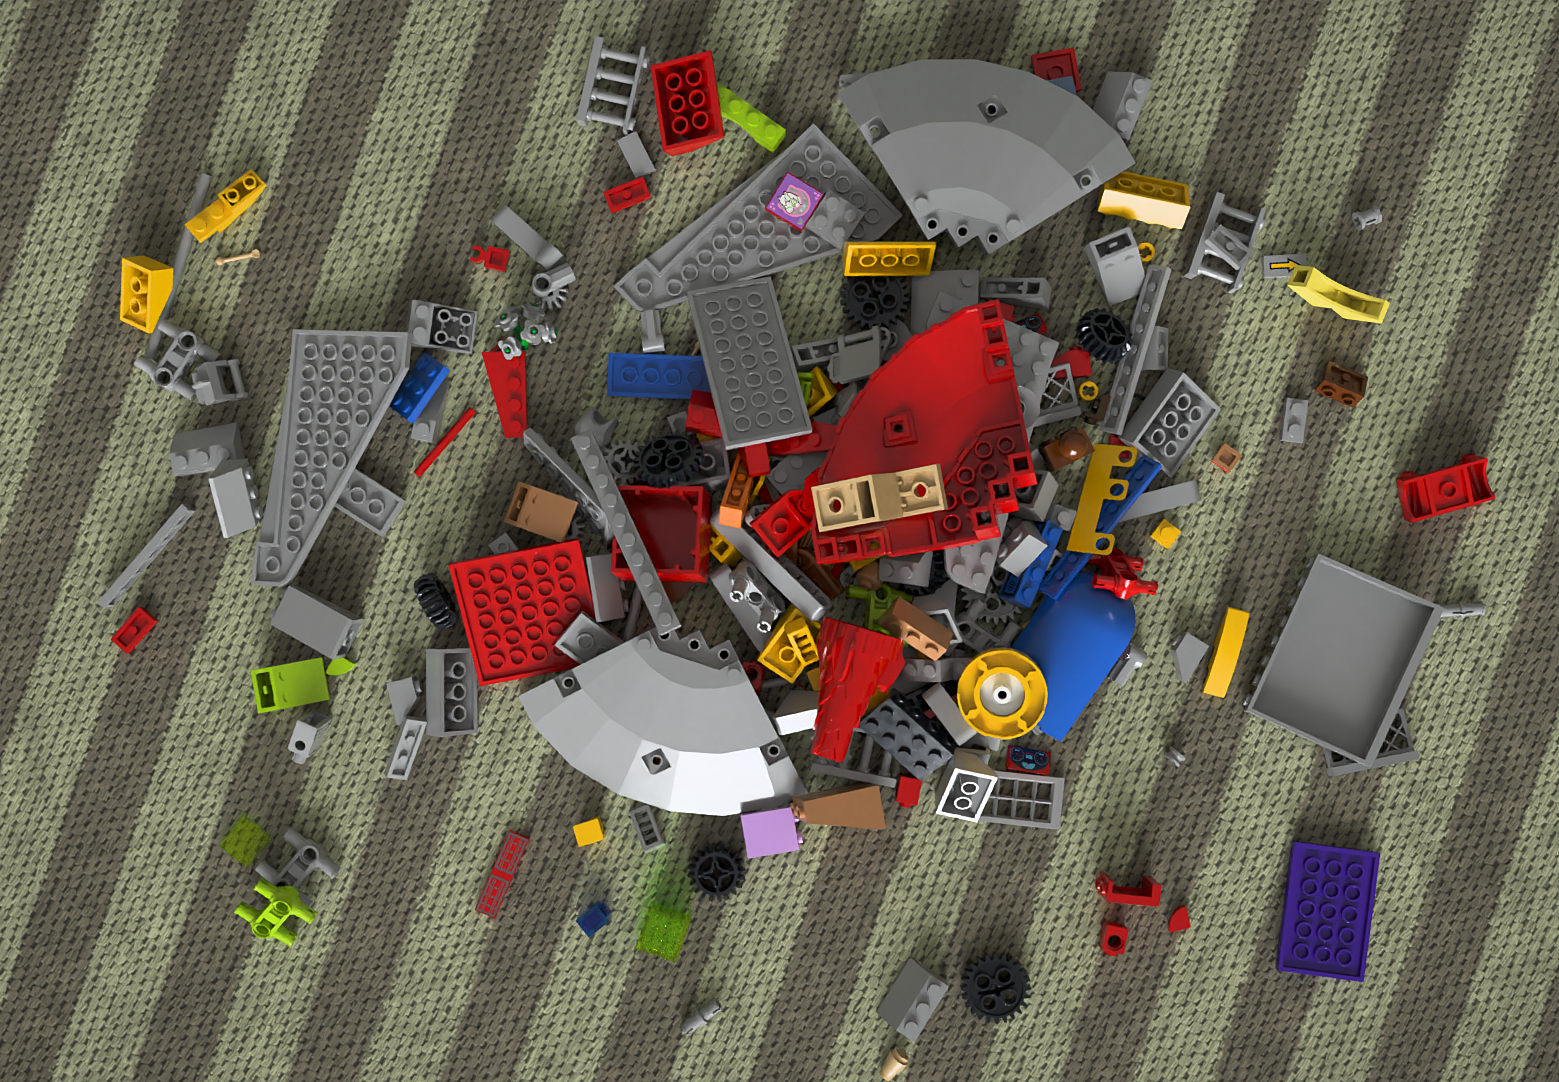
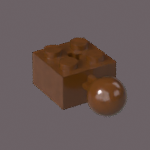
(1063, 451)

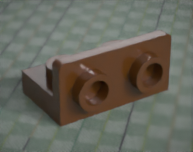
(1342, 384)

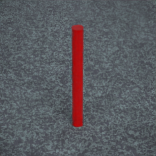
(443, 443)

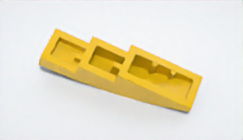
(1226, 651)

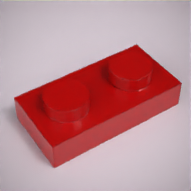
(627, 195)
(134, 630)

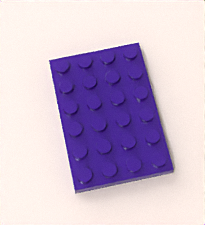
(1327, 911)

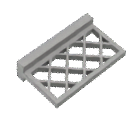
(1062, 410)
(1383, 759)

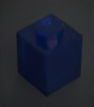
(594, 918)

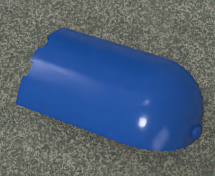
(1075, 647)

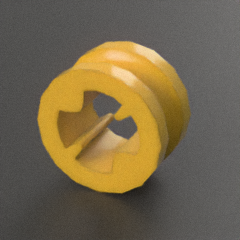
(1151, 250)
(1087, 384)

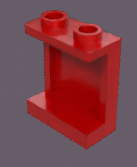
(1147, 895)

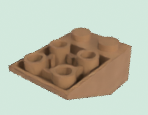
(540, 512)

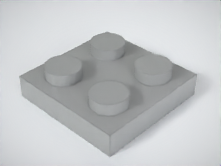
(835, 219)

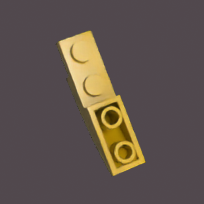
(227, 207)

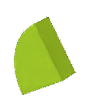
(340, 666)

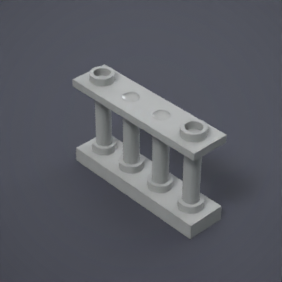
(596, 72)
(1217, 206)
(862, 772)

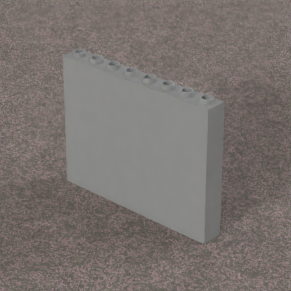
(1342, 659)

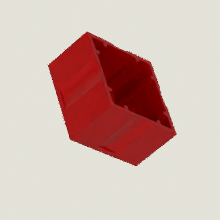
(673, 529)

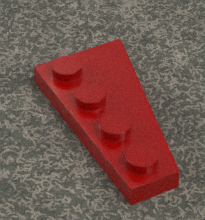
(815, 442)

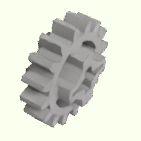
(617, 463)

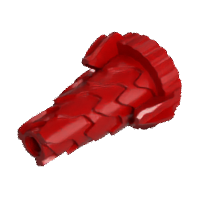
(851, 668)

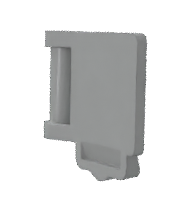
(858, 360)

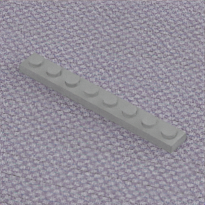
(1131, 364)

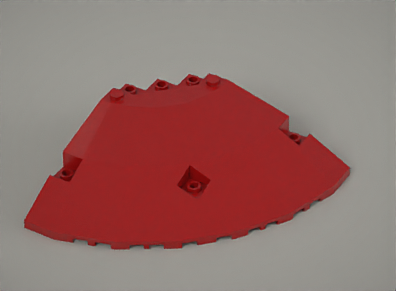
(954, 414)

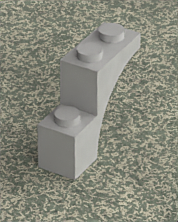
(934, 671)

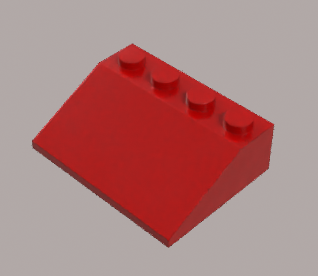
(687, 103)

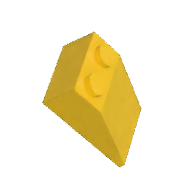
(144, 291)
(778, 651)

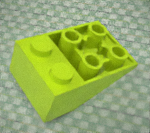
(290, 685)

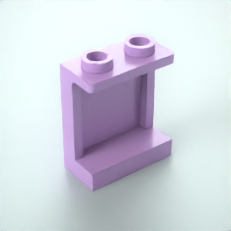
(770, 832)

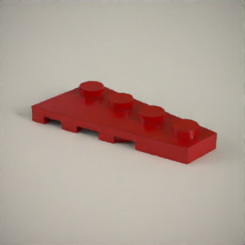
(509, 390)

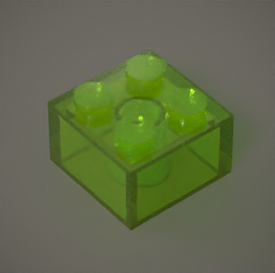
(663, 932)

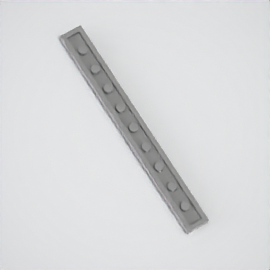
(626, 532)

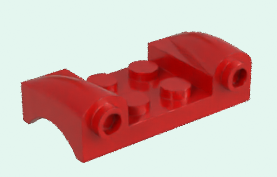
(1444, 489)

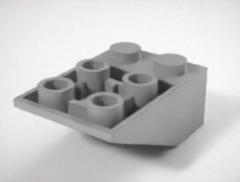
(1117, 265)
(441, 326)

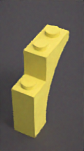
(1324, 292)

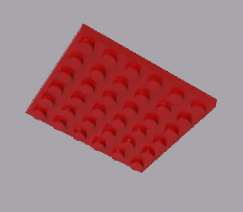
(519, 608)

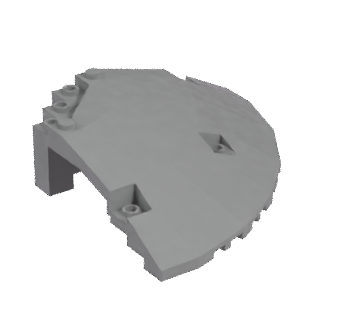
(980, 167)
(670, 705)

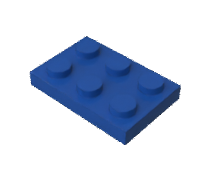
(419, 387)

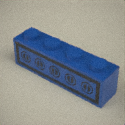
(1022, 589)

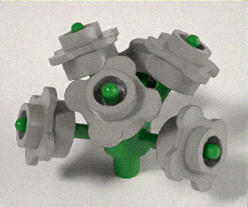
(529, 334)

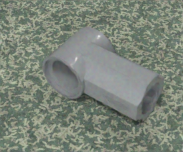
(554, 279)
(652, 336)
(1123, 669)

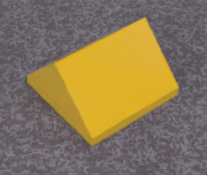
(821, 391)

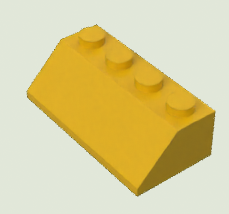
(1145, 199)
(887, 258)

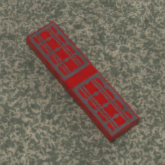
(502, 873)

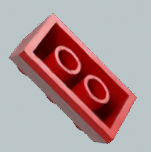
(702, 415)

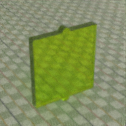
(245, 841)

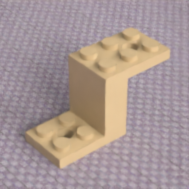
(879, 497)

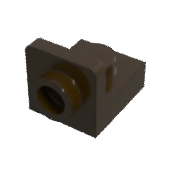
(1099, 407)

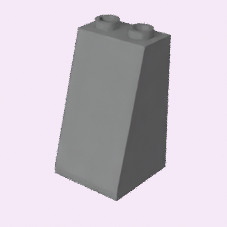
(316, 622)

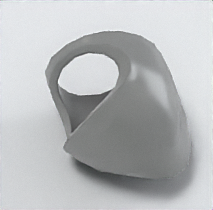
(601, 432)

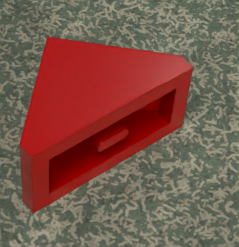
(755, 459)

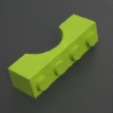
(758, 125)

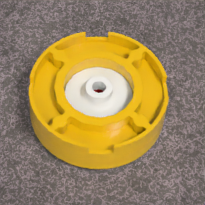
(1006, 714)

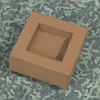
(1226, 457)

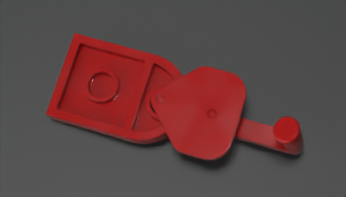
(784, 519)

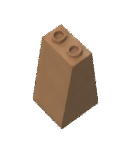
(846, 806)

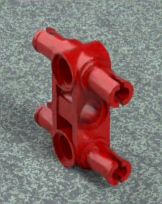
(1119, 574)

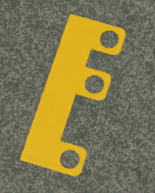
(1095, 490)

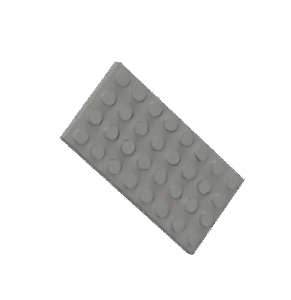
(748, 363)

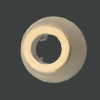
(894, 1063)

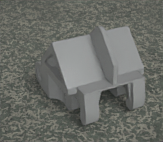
(210, 383)

